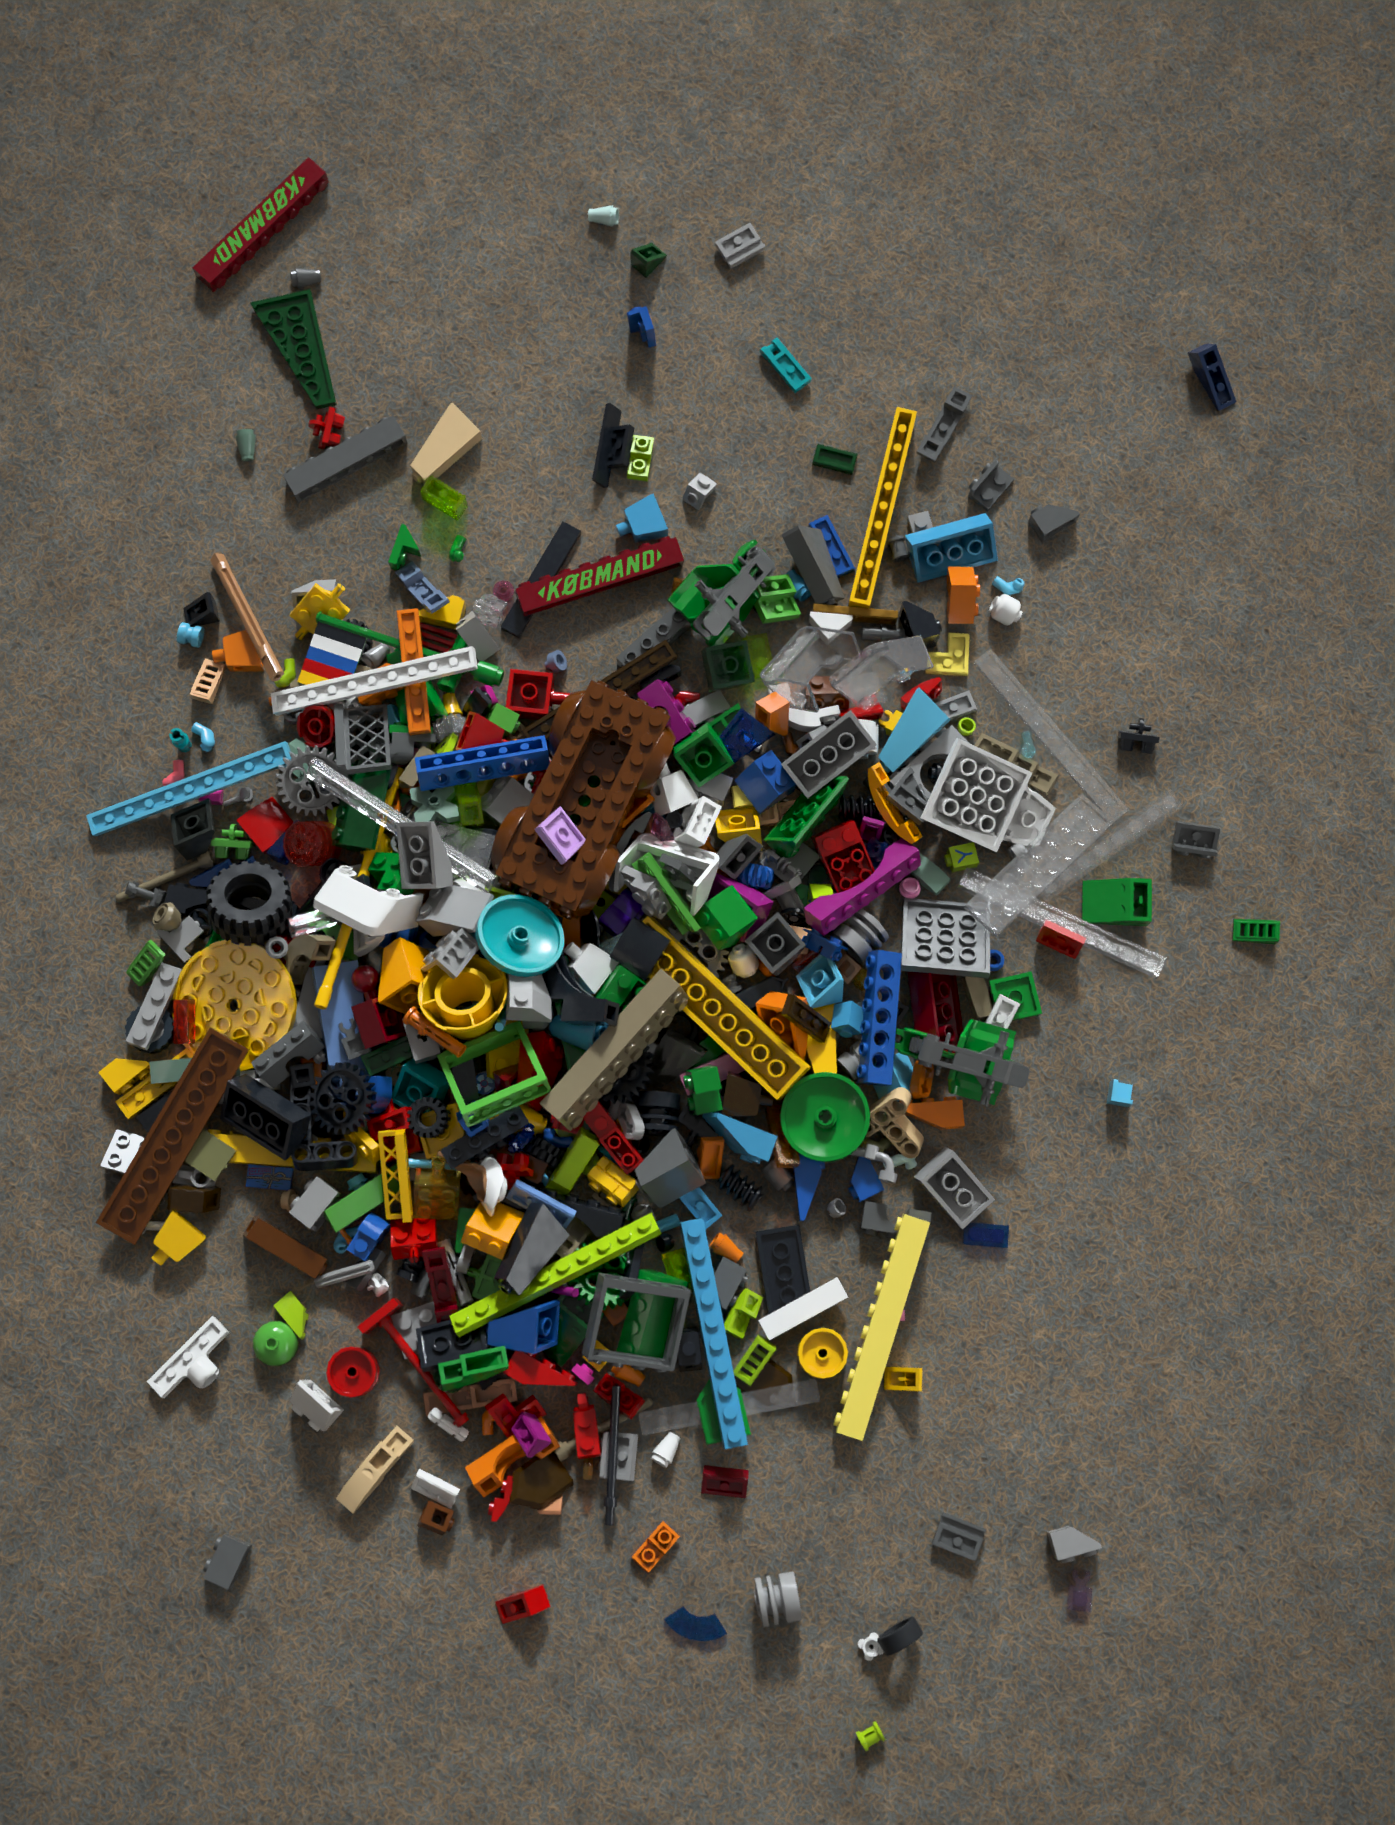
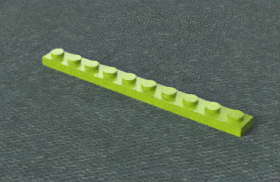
(557, 1274)

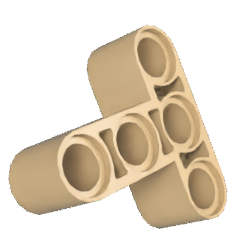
(893, 1118)

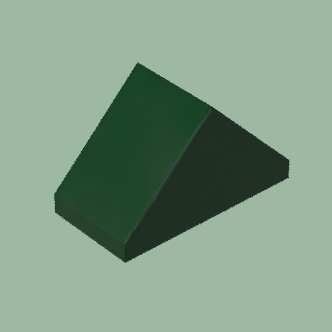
(646, 258)

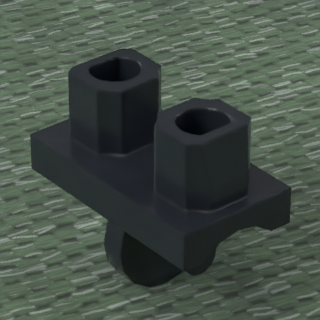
(1148, 741)

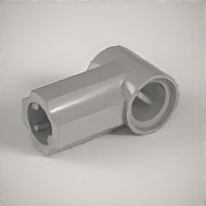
(190, 1176)

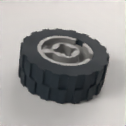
(163, 1036)

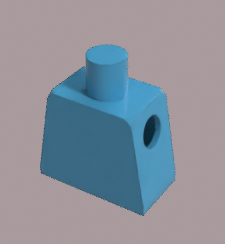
(643, 521)

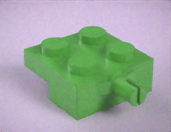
(777, 600)

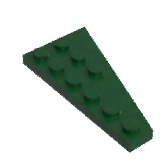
(297, 334)

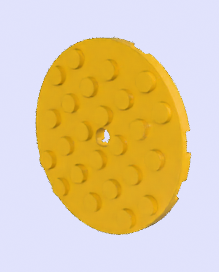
(256, 982)

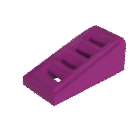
(870, 828)

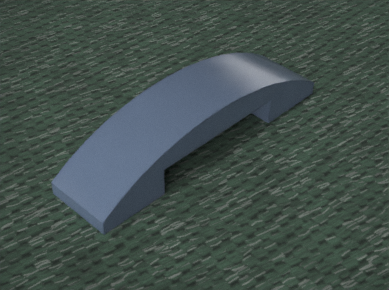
(421, 588)

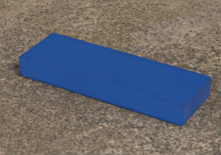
(838, 554)

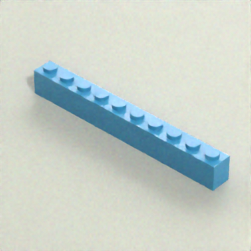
(713, 1334)

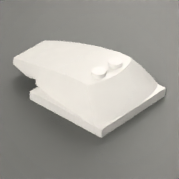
(986, 799)

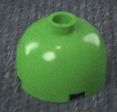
(275, 1343)

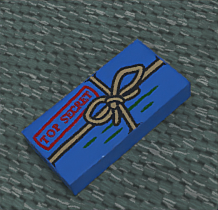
(269, 1177)

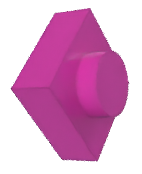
(584, 1373)

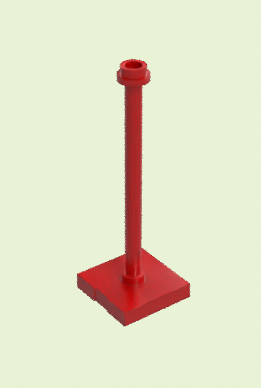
(383, 1319)

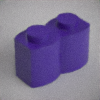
(620, 913)

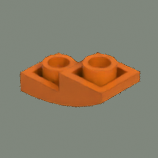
(655, 1547)

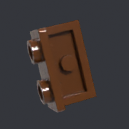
(825, 694)

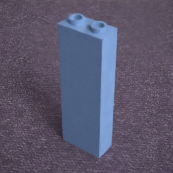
(338, 1011)

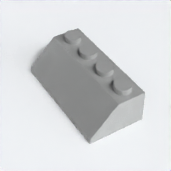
(829, 754)

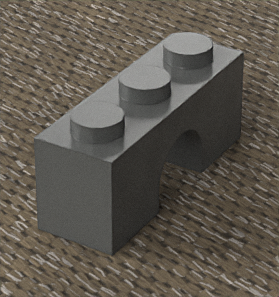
(297, 1042)
(875, 1219)

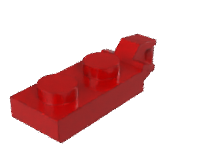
(586, 1429)

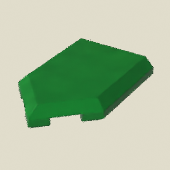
(709, 1417)

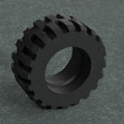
(249, 881)

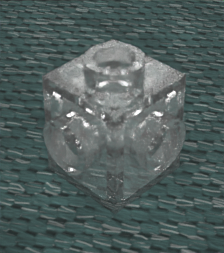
(490, 610)

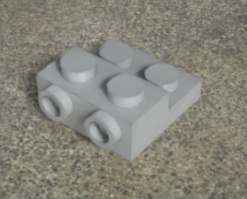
(647, 892)

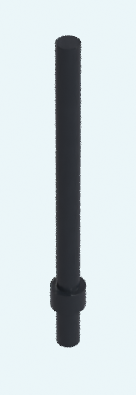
(610, 1499)

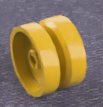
(833, 1360)

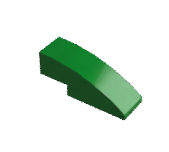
(473, 1367)

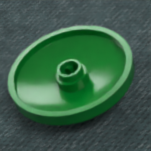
(825, 1117)

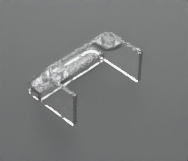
(801, 660)
(877, 666)

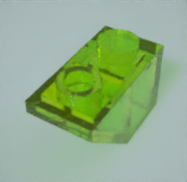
(468, 805)

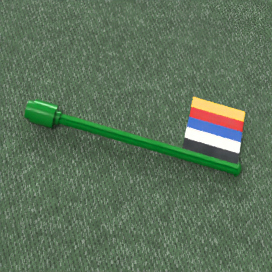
(339, 646)

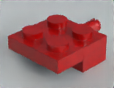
(394, 1120)
(412, 1237)

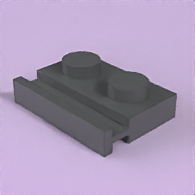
(958, 1536)

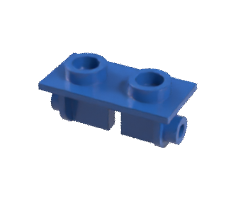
(831, 947)

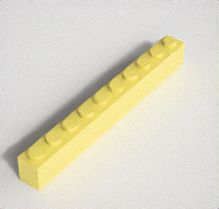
(882, 1326)

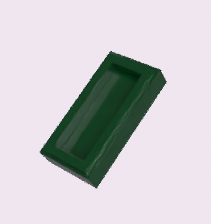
(834, 459)

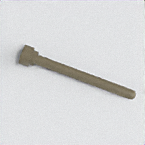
(204, 861)
(565, 1448)

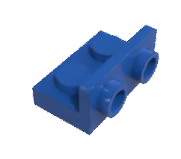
(640, 321)

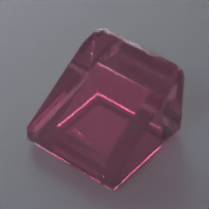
(661, 828)

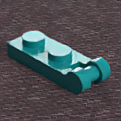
(786, 365)

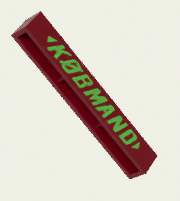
(261, 225)
(599, 576)

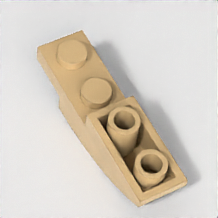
(374, 1469)

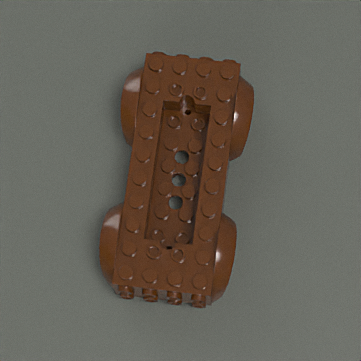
(591, 735)

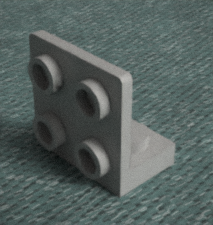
(452, 953)

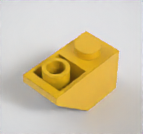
(123, 1073)

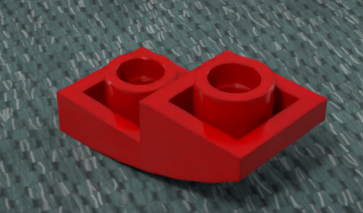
(931, 688)
(629, 1401)
(500, 1504)

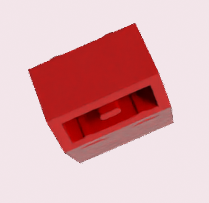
(843, 855)
(530, 1370)

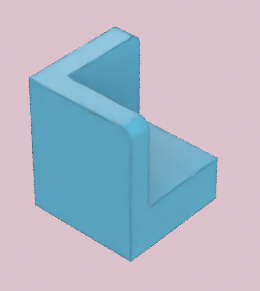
(1119, 1094)

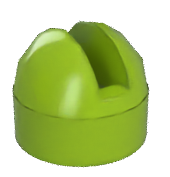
(968, 724)

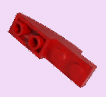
(613, 1138)

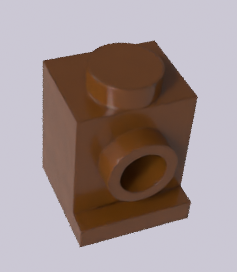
(435, 1510)

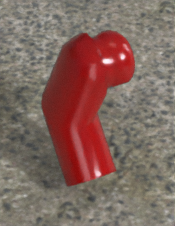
(685, 697)

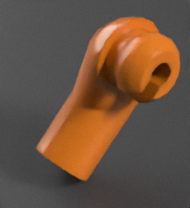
(487, 1424)

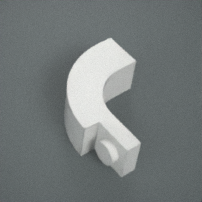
(809, 721)

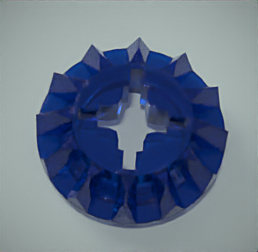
(521, 1138)

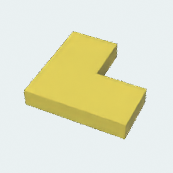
(956, 659)

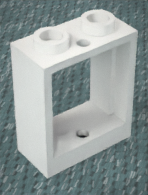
(697, 822)

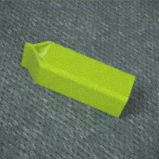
(573, 1161)

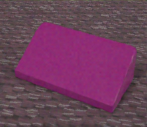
(530, 1434)

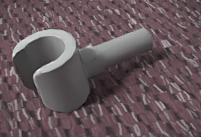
(245, 796)

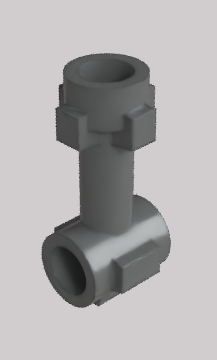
(156, 898)

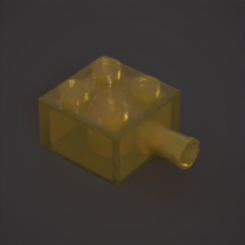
(437, 1191)

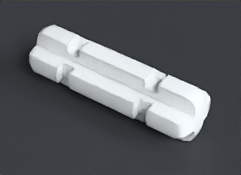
(446, 1424)

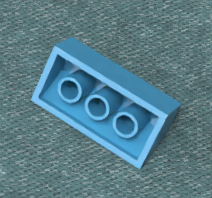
(954, 544)

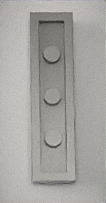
(153, 1006)

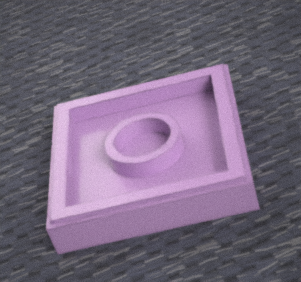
(560, 835)

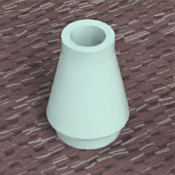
(604, 215)

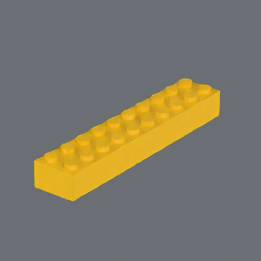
(730, 1020)

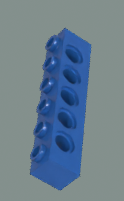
(482, 763)
(887, 1009)

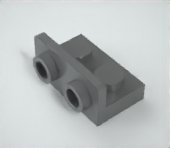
(990, 485)

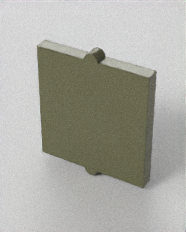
(210, 1155)

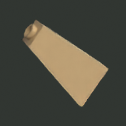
(446, 444)

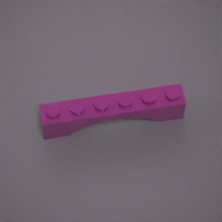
(831, 910)

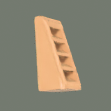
(210, 696)

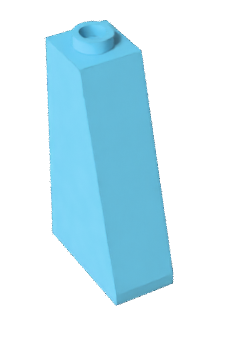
(914, 729)

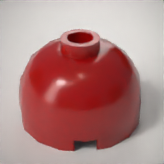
(317, 725)

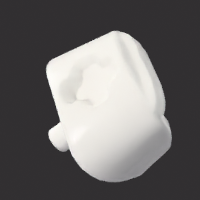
(378, 1284)

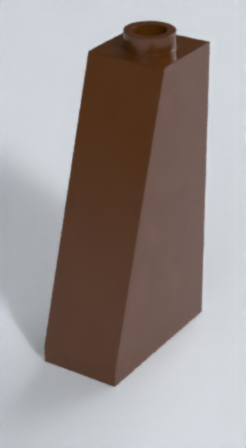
(285, 1247)

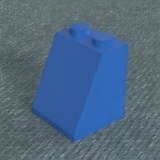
(527, 1329)

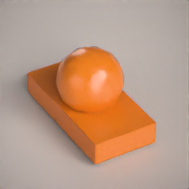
(710, 1156)

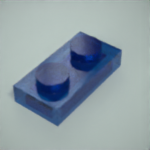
(986, 1235)

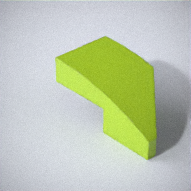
(293, 1313)

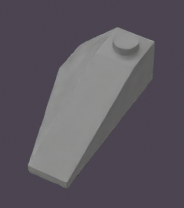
(528, 999)

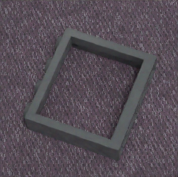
(637, 1361)

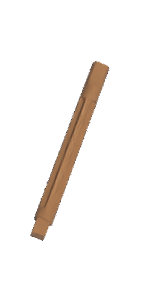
(247, 617)

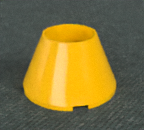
(476, 982)

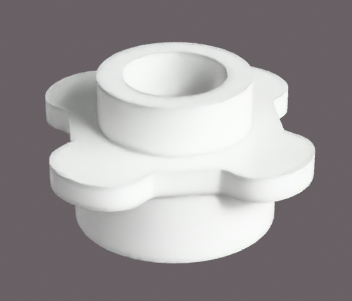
(865, 1643)

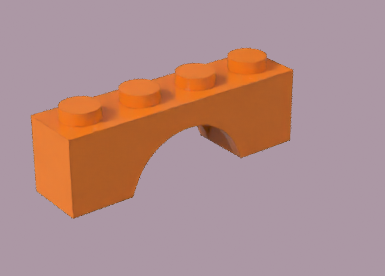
(489, 1469)

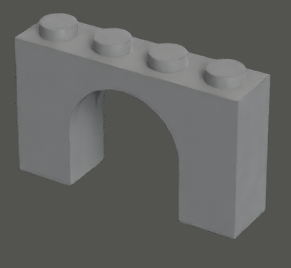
(936, 750)

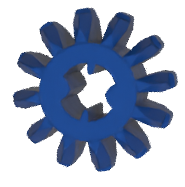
(757, 876)

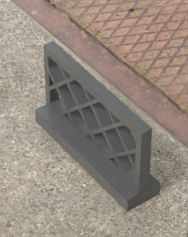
(343, 735)

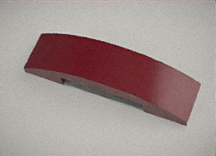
(441, 1283)

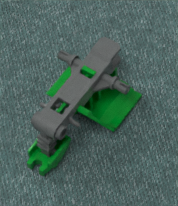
(721, 596)
(979, 1059)

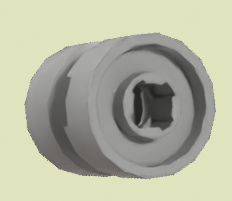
(850, 1060)

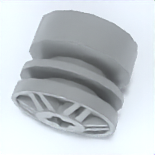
(864, 931)
(778, 1599)

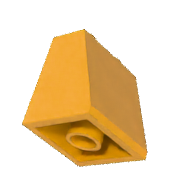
(401, 975)
(493, 1232)

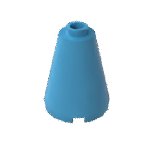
(576, 1035)

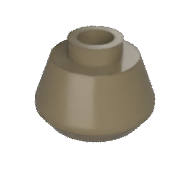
(167, 917)

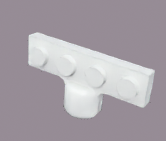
(191, 1360)

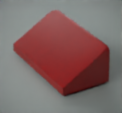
(869, 714)

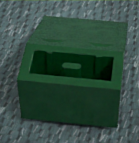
(572, 1328)

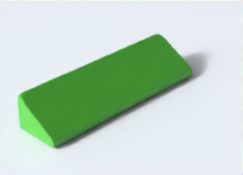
(359, 1202)

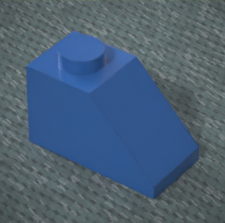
(864, 1180)

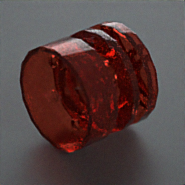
(310, 843)

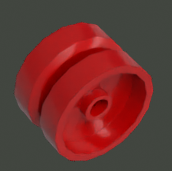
(366, 1371)

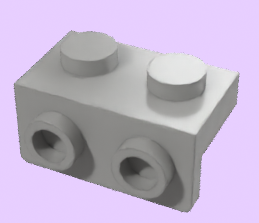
(625, 1457)

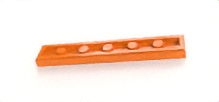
(412, 649)

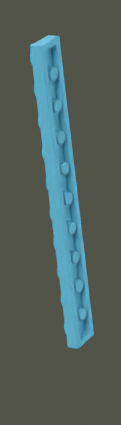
(188, 789)

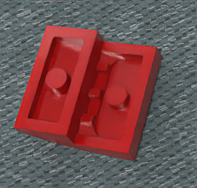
(265, 823)

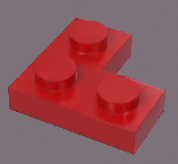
(506, 1415)

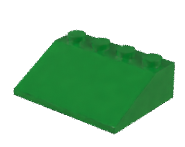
(803, 817)

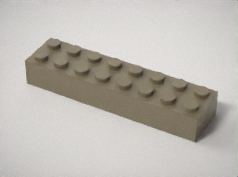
(615, 1050)

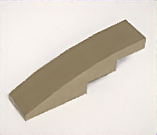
(1040, 780)

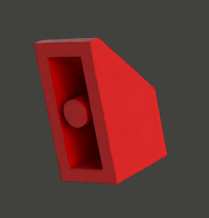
(523, 1604)

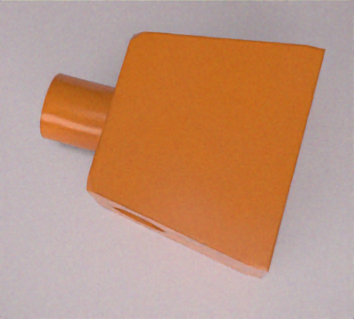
(238, 653)

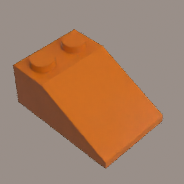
(769, 1011)

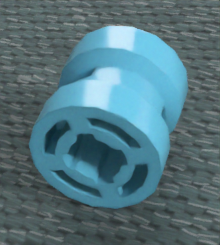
(190, 634)

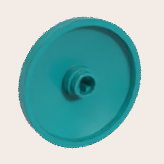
(519, 935)

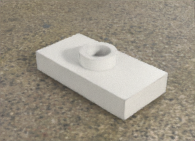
(435, 1488)

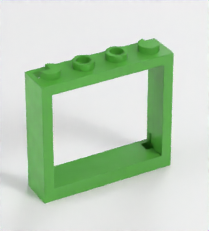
(506, 1098)

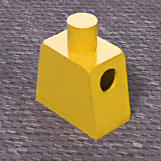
(176, 1238)

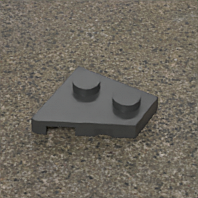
(909, 797)
(676, 870)

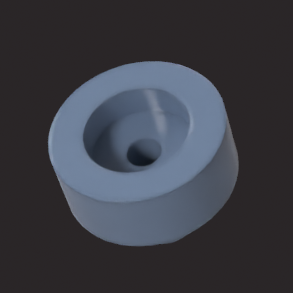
(556, 661)

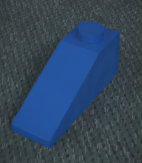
(806, 1181)

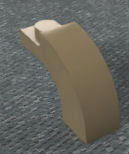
(304, 950)

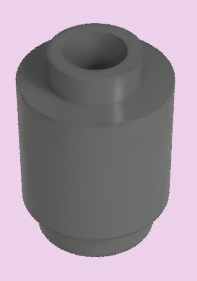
(778, 1177)

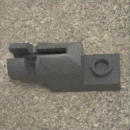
(403, 746)

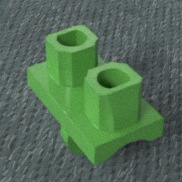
(222, 845)

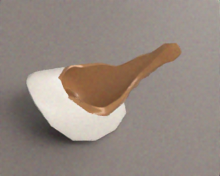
(485, 1180)

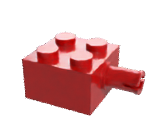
(532, 693)

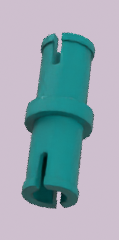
(180, 740)

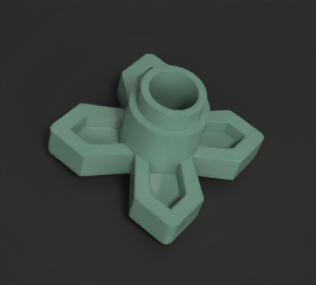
(435, 805)

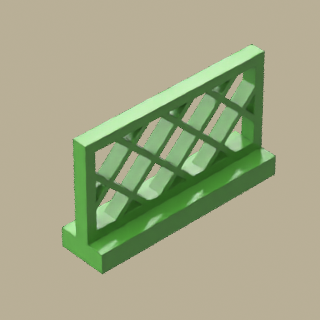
(680, 911)

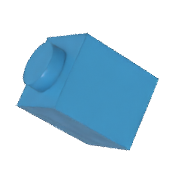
(847, 1019)

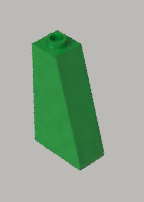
(436, 707)

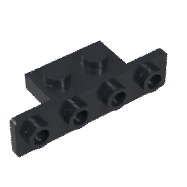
(613, 445)
(490, 1138)

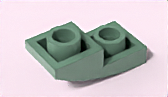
(930, 876)

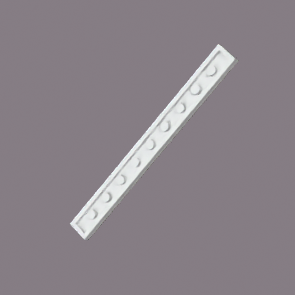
(374, 680)

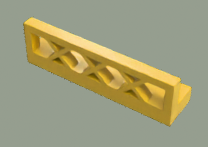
(403, 1175)

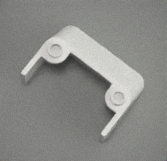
(698, 860)
(364, 907)

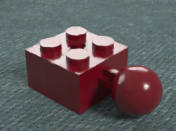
(374, 1020)

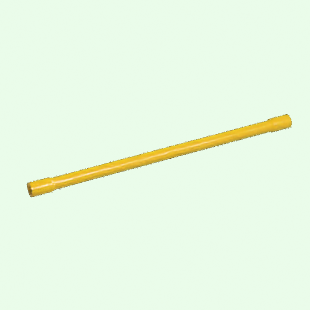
(325, 990)

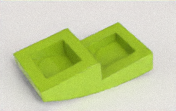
(744, 1308)

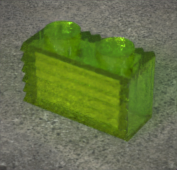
(444, 498)

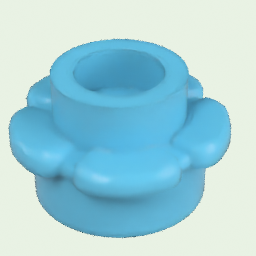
(357, 1182)

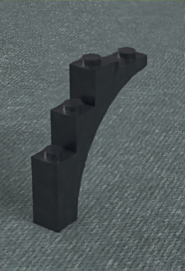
(578, 1005)

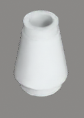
(665, 1451)

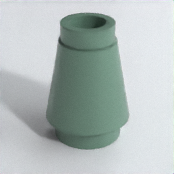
(246, 444)

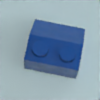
(765, 782)

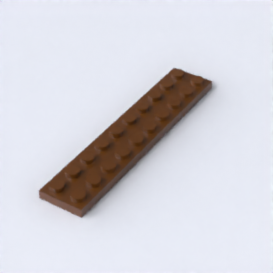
(172, 1136)

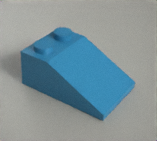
(745, 1140)

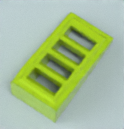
(766, 1356)

